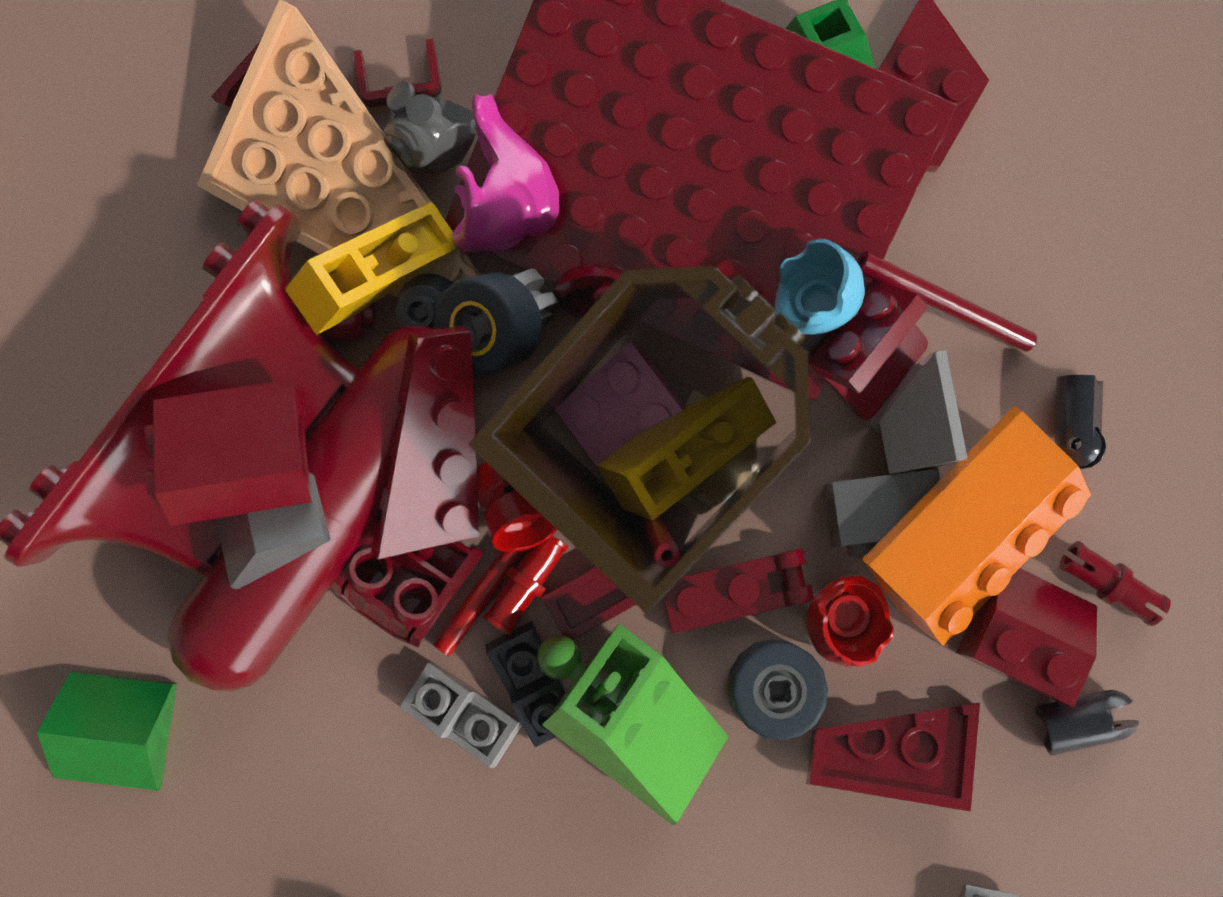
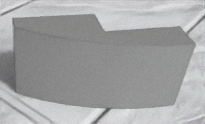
(461, 714)

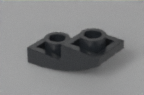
(530, 690)

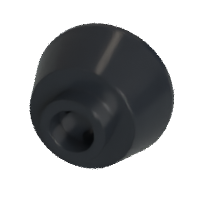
(422, 288)

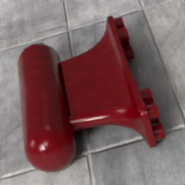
(235, 338)

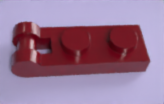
(736, 591)

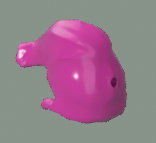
(517, 192)

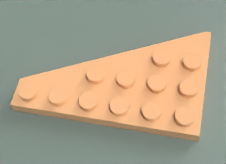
(313, 147)

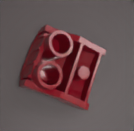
(405, 590)

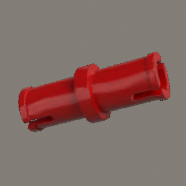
(524, 584)

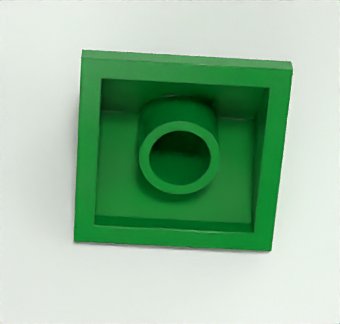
(109, 730)

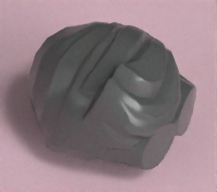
(428, 129)

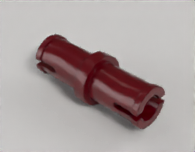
(1115, 583)

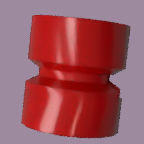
(508, 515)

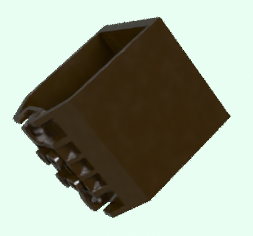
(569, 492)

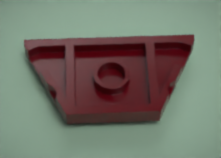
(937, 61)

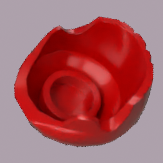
(849, 622)

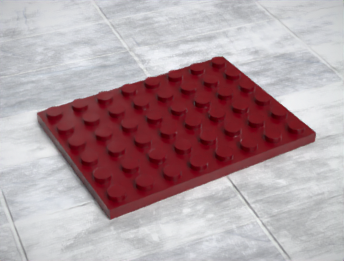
(706, 145)

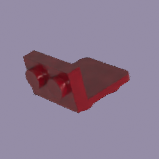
(873, 349)

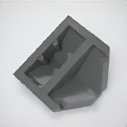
(271, 538)

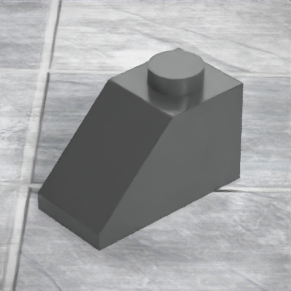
(868, 508)

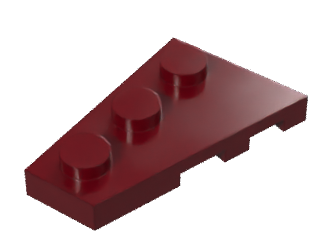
(901, 757)

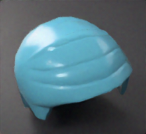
(820, 288)

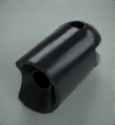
(1080, 419)
(1086, 723)

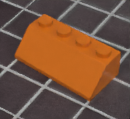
(978, 526)

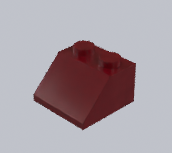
(1035, 637)

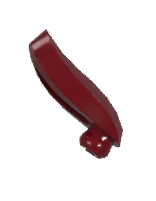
(582, 287)

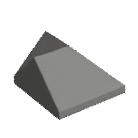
(922, 419)

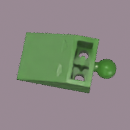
(635, 724)

